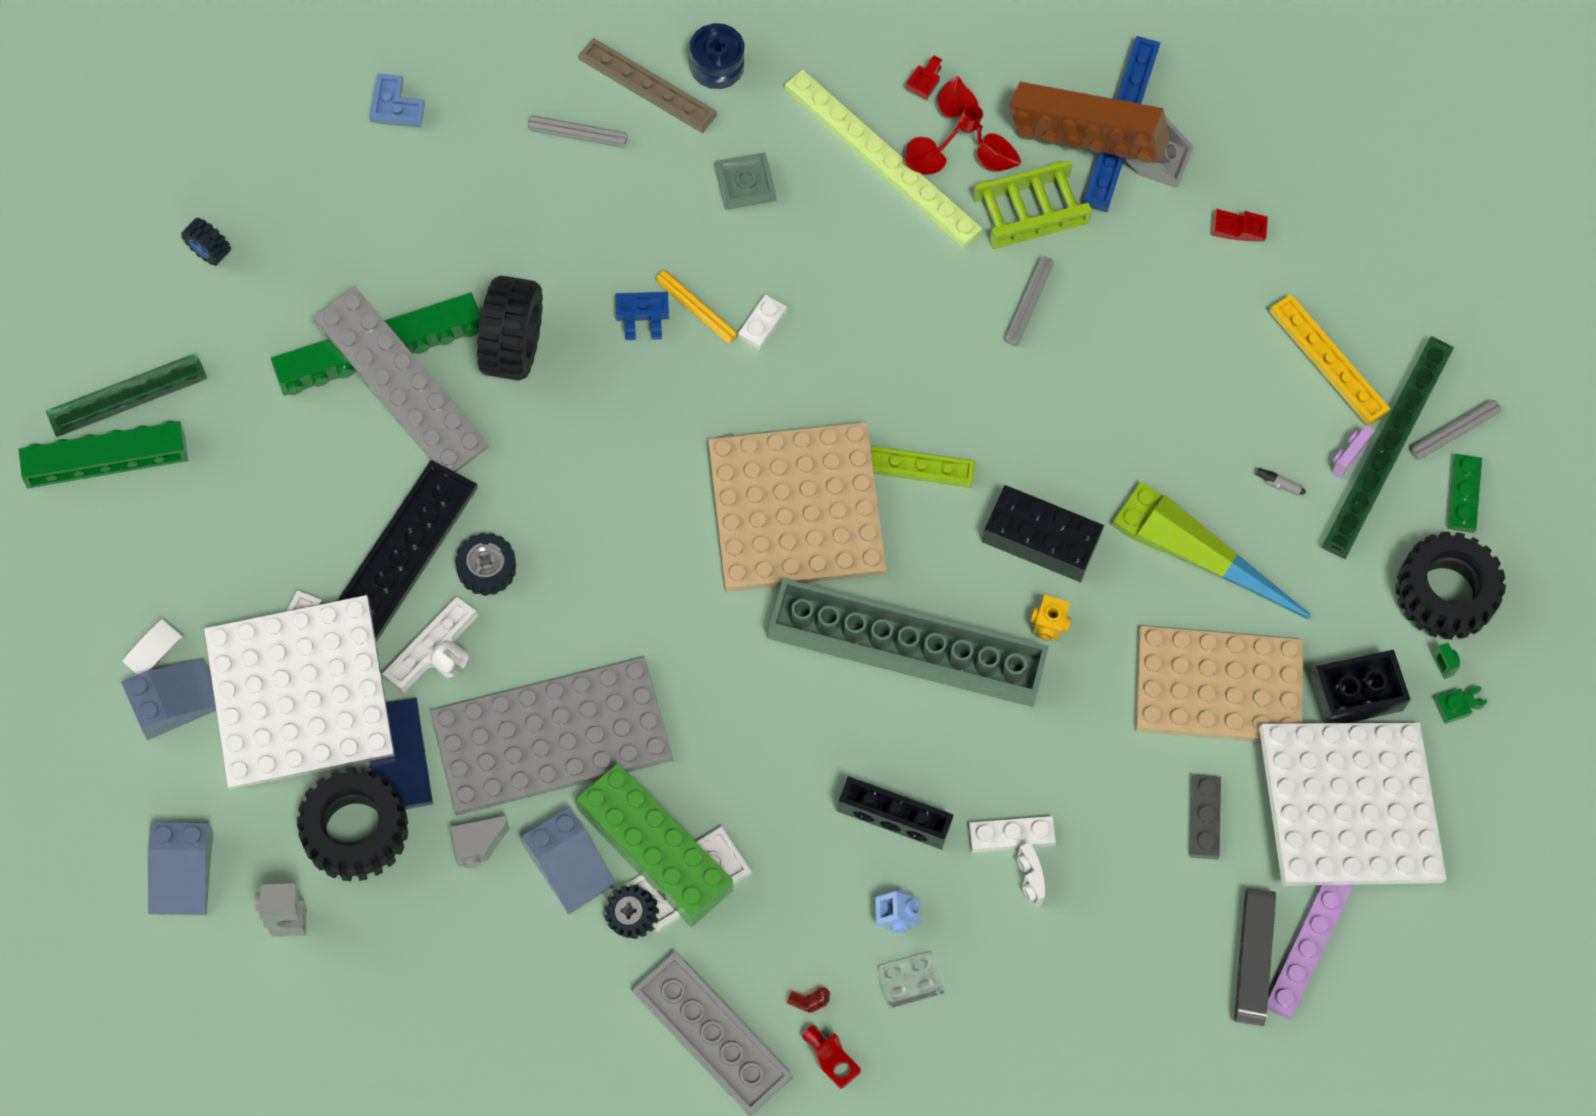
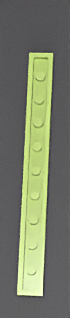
(883, 159)

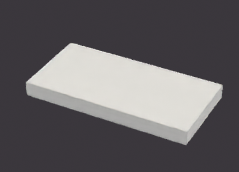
(722, 851)

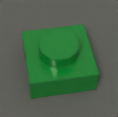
(1446, 660)

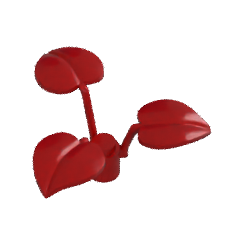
(959, 102)

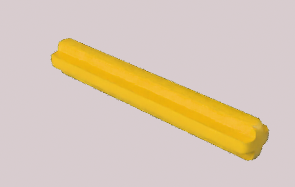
(696, 306)

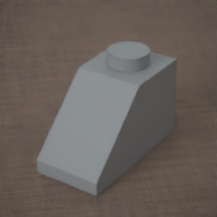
(478, 840)

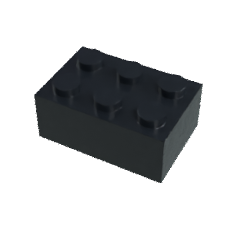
(1360, 688)

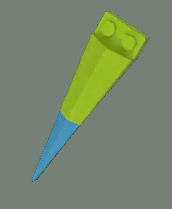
(1167, 527)

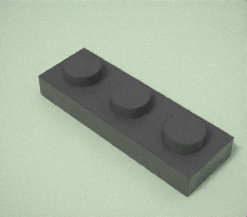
(1205, 817)

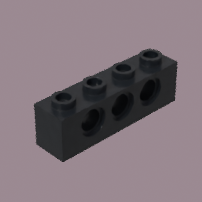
(895, 812)

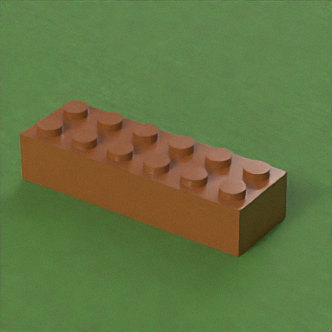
(1090, 122)

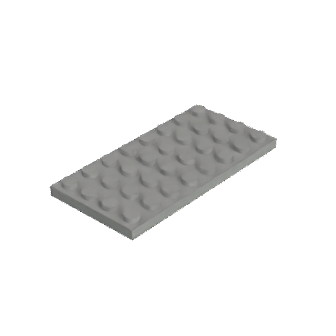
(550, 735)

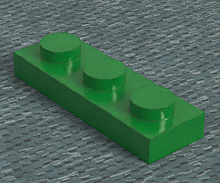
(1465, 493)

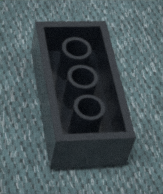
(1042, 533)

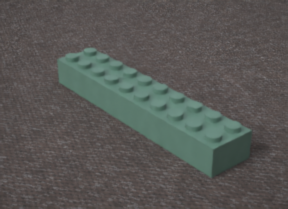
(908, 642)

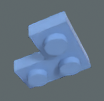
(390, 107)

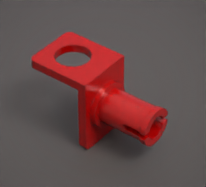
(830, 1054)

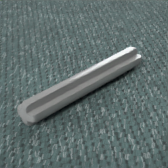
(577, 131)
(1029, 301)
(1455, 429)

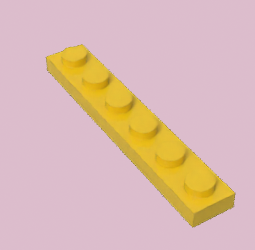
(1329, 360)

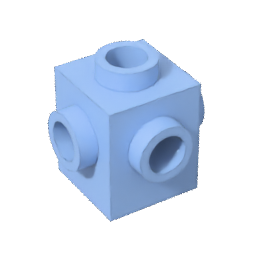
(897, 911)

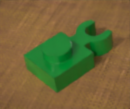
(1456, 705)

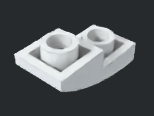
(153, 647)
(1033, 883)

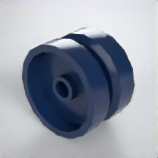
(717, 56)

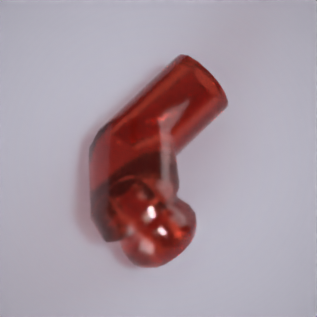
(811, 1002)

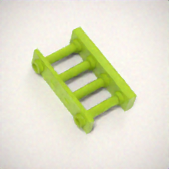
(1032, 227)

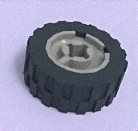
(491, 577)

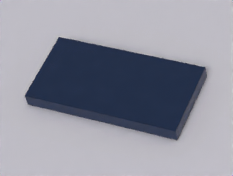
(409, 766)

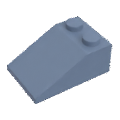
(170, 696)
(568, 860)
(179, 868)

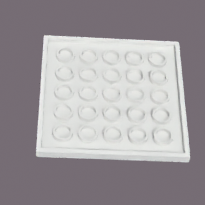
(298, 692)
(1351, 804)

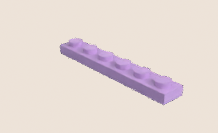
(1307, 949)

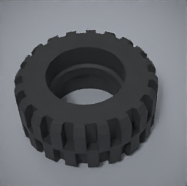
(509, 327)
(1461, 556)
(342, 791)

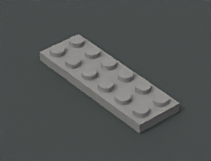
(712, 1034)

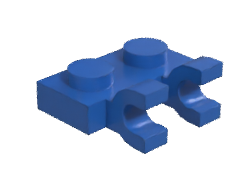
(642, 306)

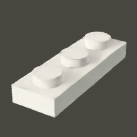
(1011, 834)

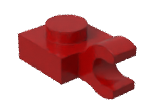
(925, 79)

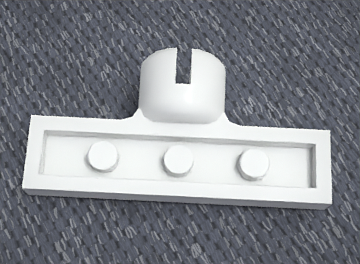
(434, 648)

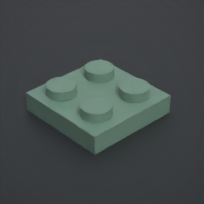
(745, 180)

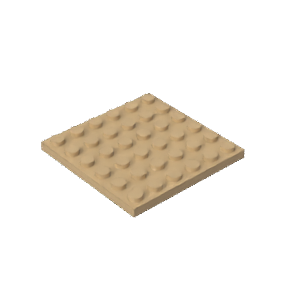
(796, 506)

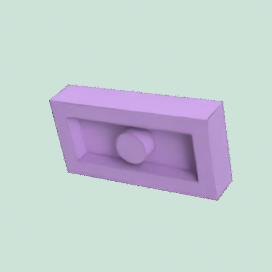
(1357, 443)

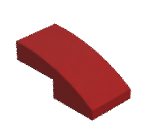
(1241, 227)

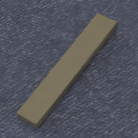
(648, 85)

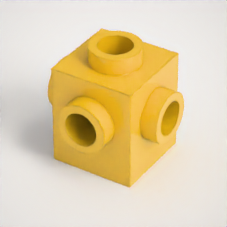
(1051, 618)

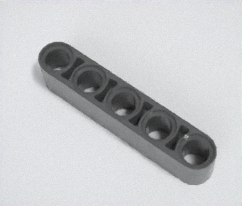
(1255, 957)

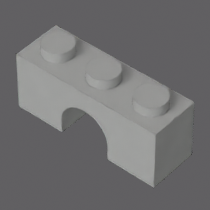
(281, 909)

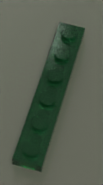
(126, 394)

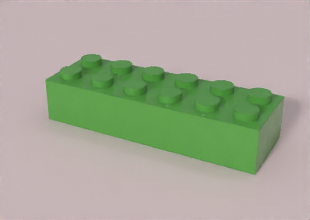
(655, 844)

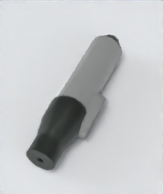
(1278, 482)

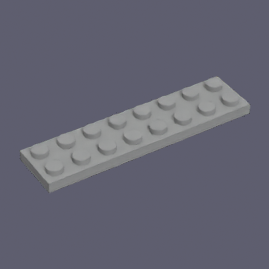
(400, 381)

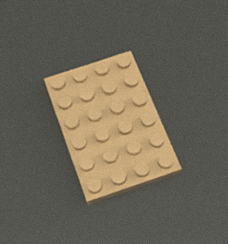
(1217, 683)

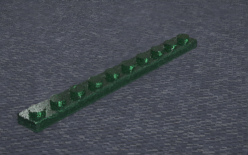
(1387, 448)

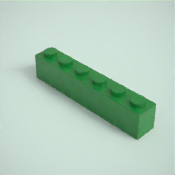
(103, 454)

